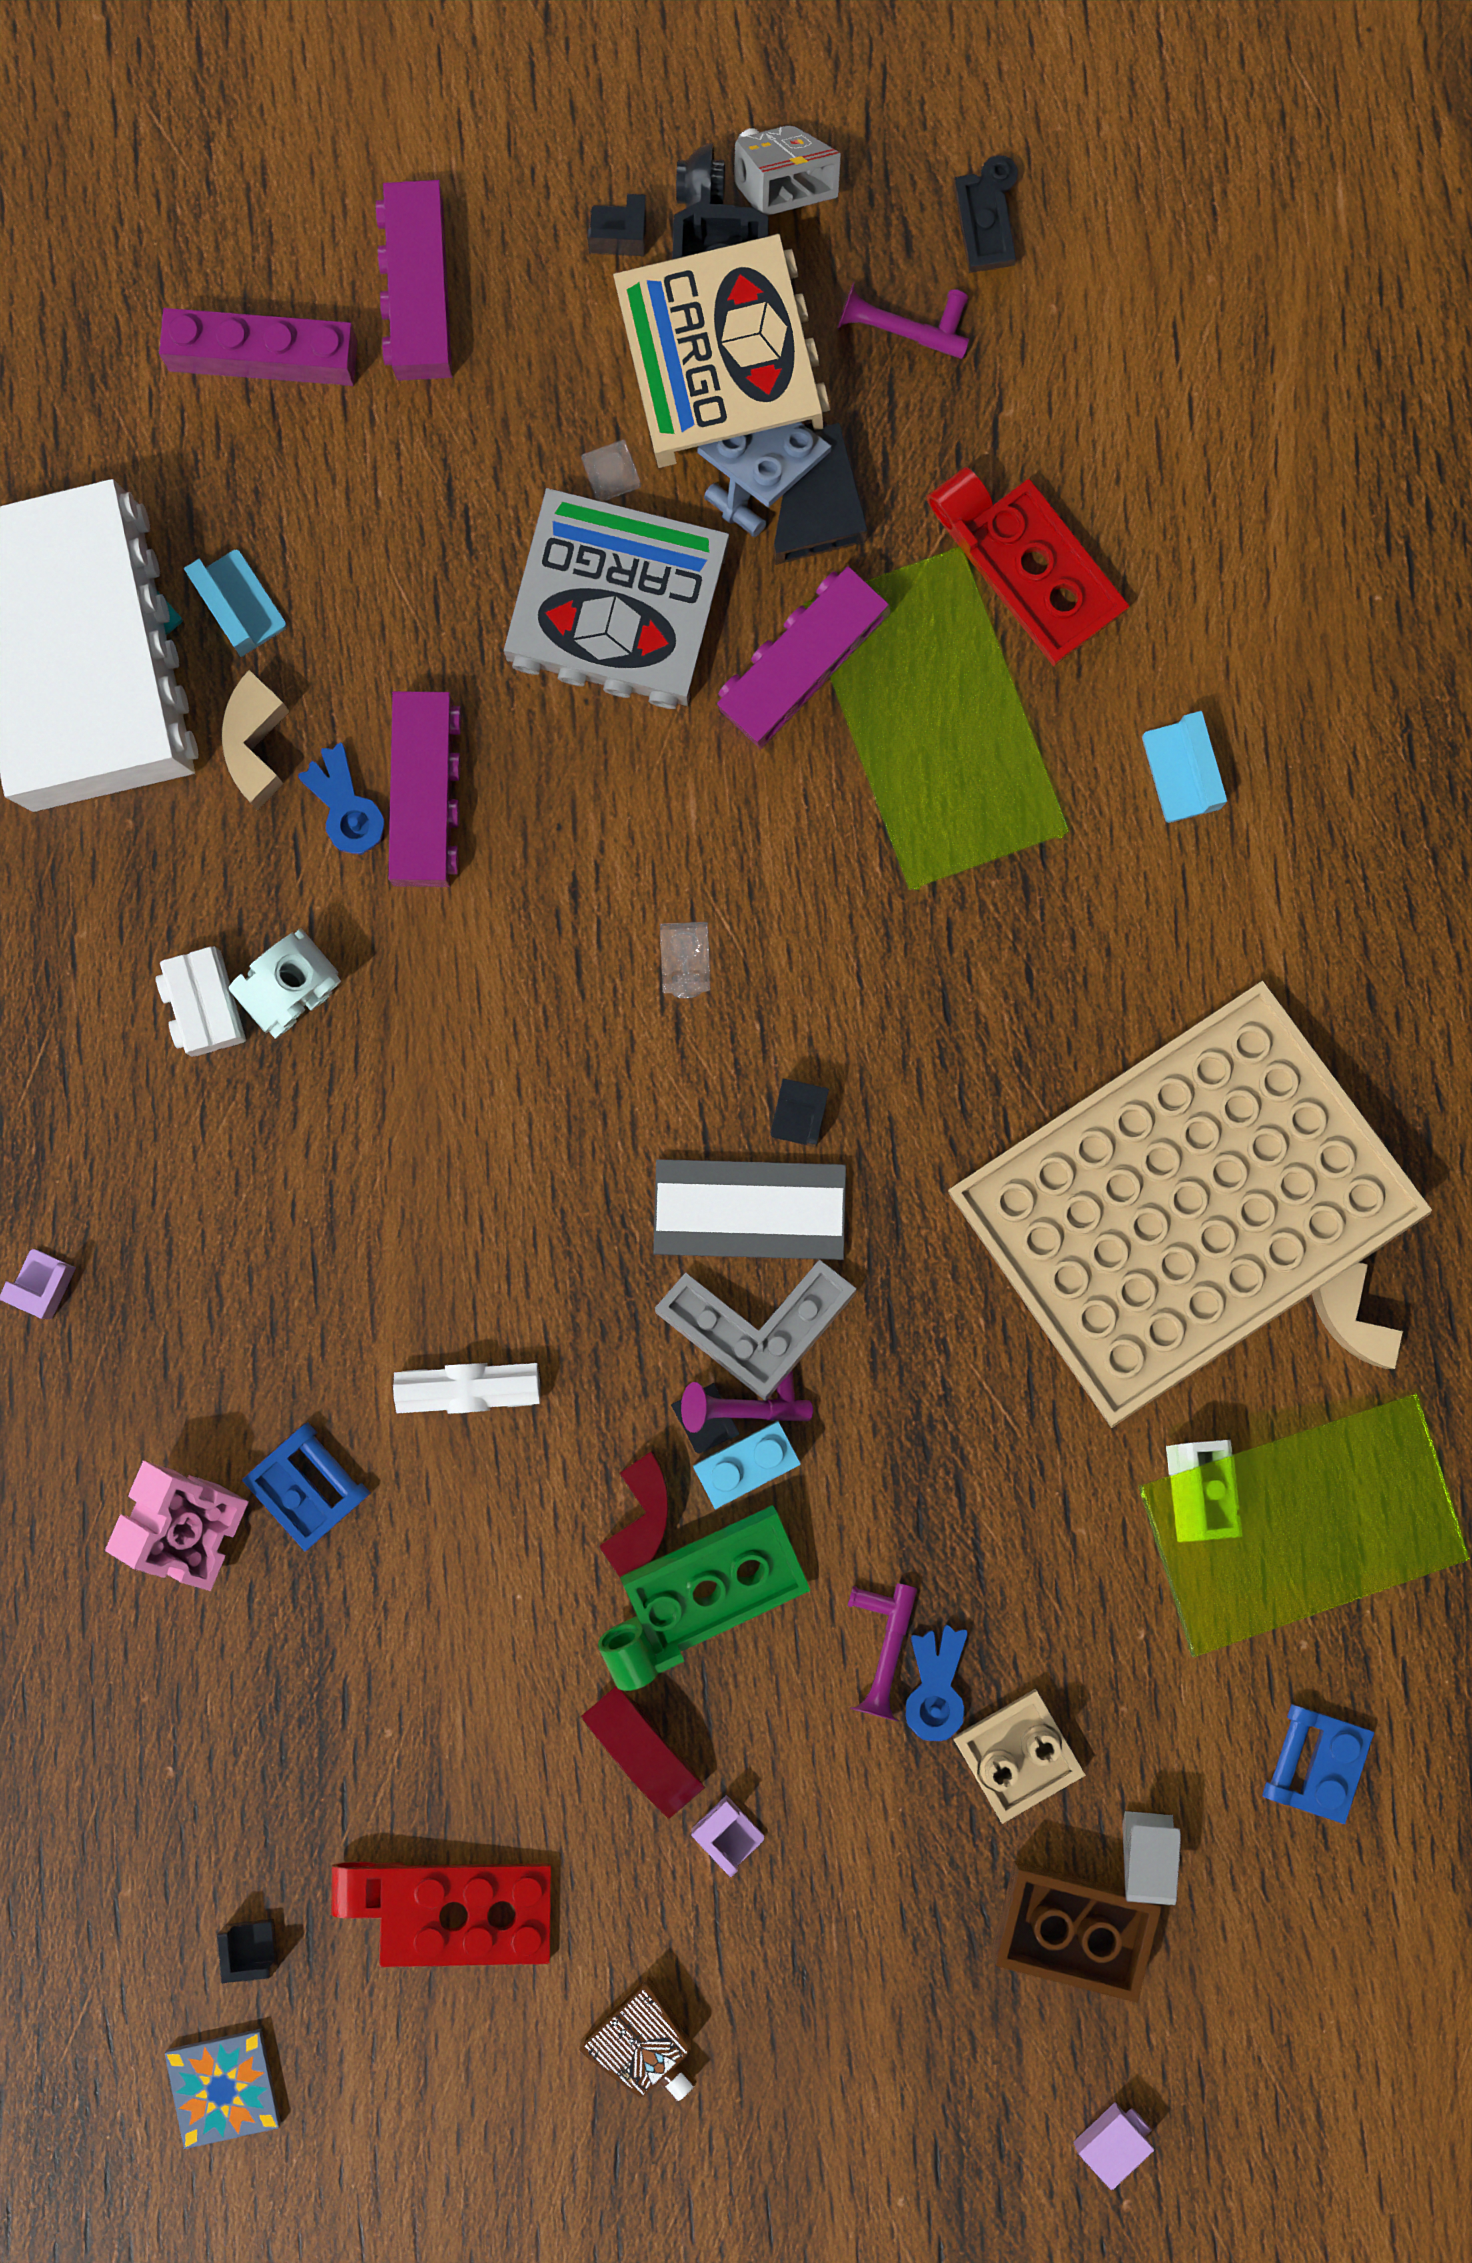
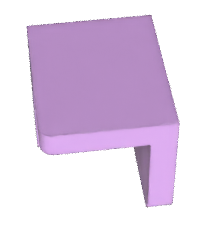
(39, 1285)
(727, 1835)

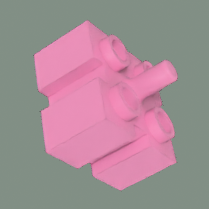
(176, 1526)

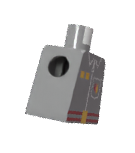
(785, 169)

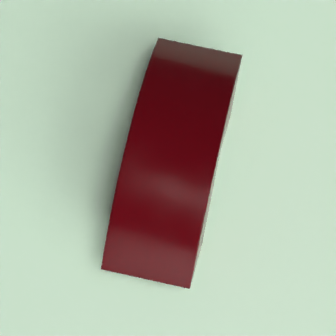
(640, 1539)
(642, 1752)

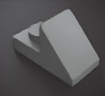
(1151, 1857)

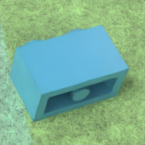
(746, 1464)

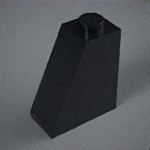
(822, 507)

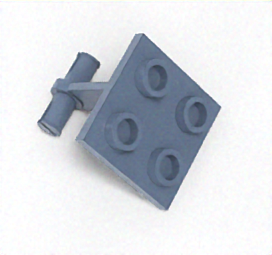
(762, 466)

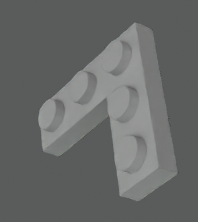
(754, 1356)

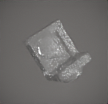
(685, 958)

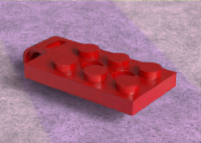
(1002, 534)
(413, 1895)

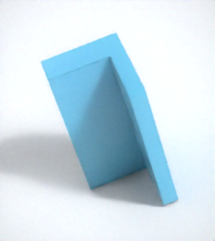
(237, 601)
(1184, 768)

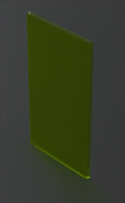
(944, 727)
(1303, 1524)

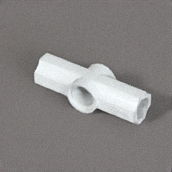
(467, 1388)

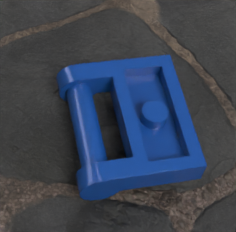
(294, 1498)
(1332, 1768)

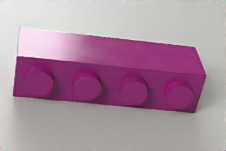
(416, 280)
(258, 346)
(803, 657)
(423, 789)

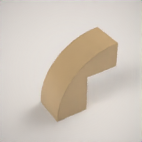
(247, 720)
(1338, 1309)

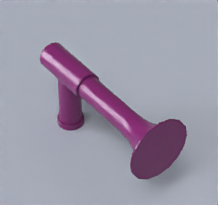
(940, 339)
(699, 1407)
(899, 1613)

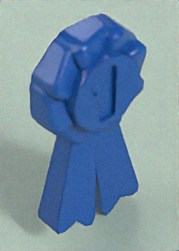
(352, 821)
(934, 1707)

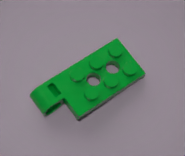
(675, 1620)

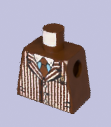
(642, 2044)

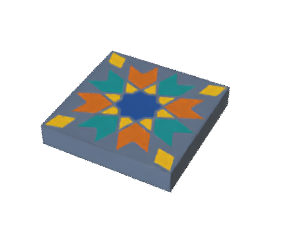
(222, 2088)

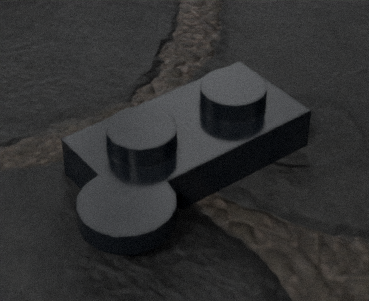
(985, 214)

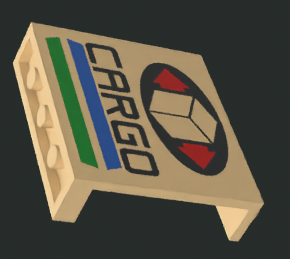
(720, 345)

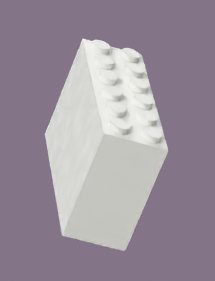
(85, 652)

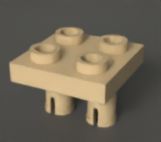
(1018, 1756)

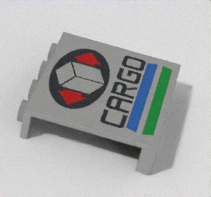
(615, 598)

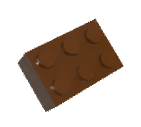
(1074, 1932)

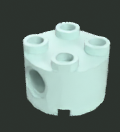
(293, 962)

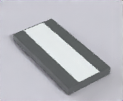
(749, 1209)

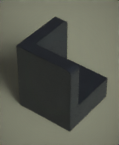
(619, 229)
(799, 1112)
(713, 1430)
(247, 1951)

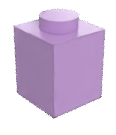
(1115, 2144)

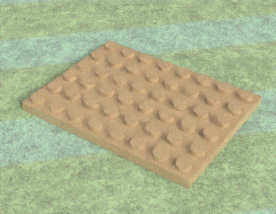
(1188, 1203)

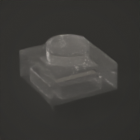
(611, 471)

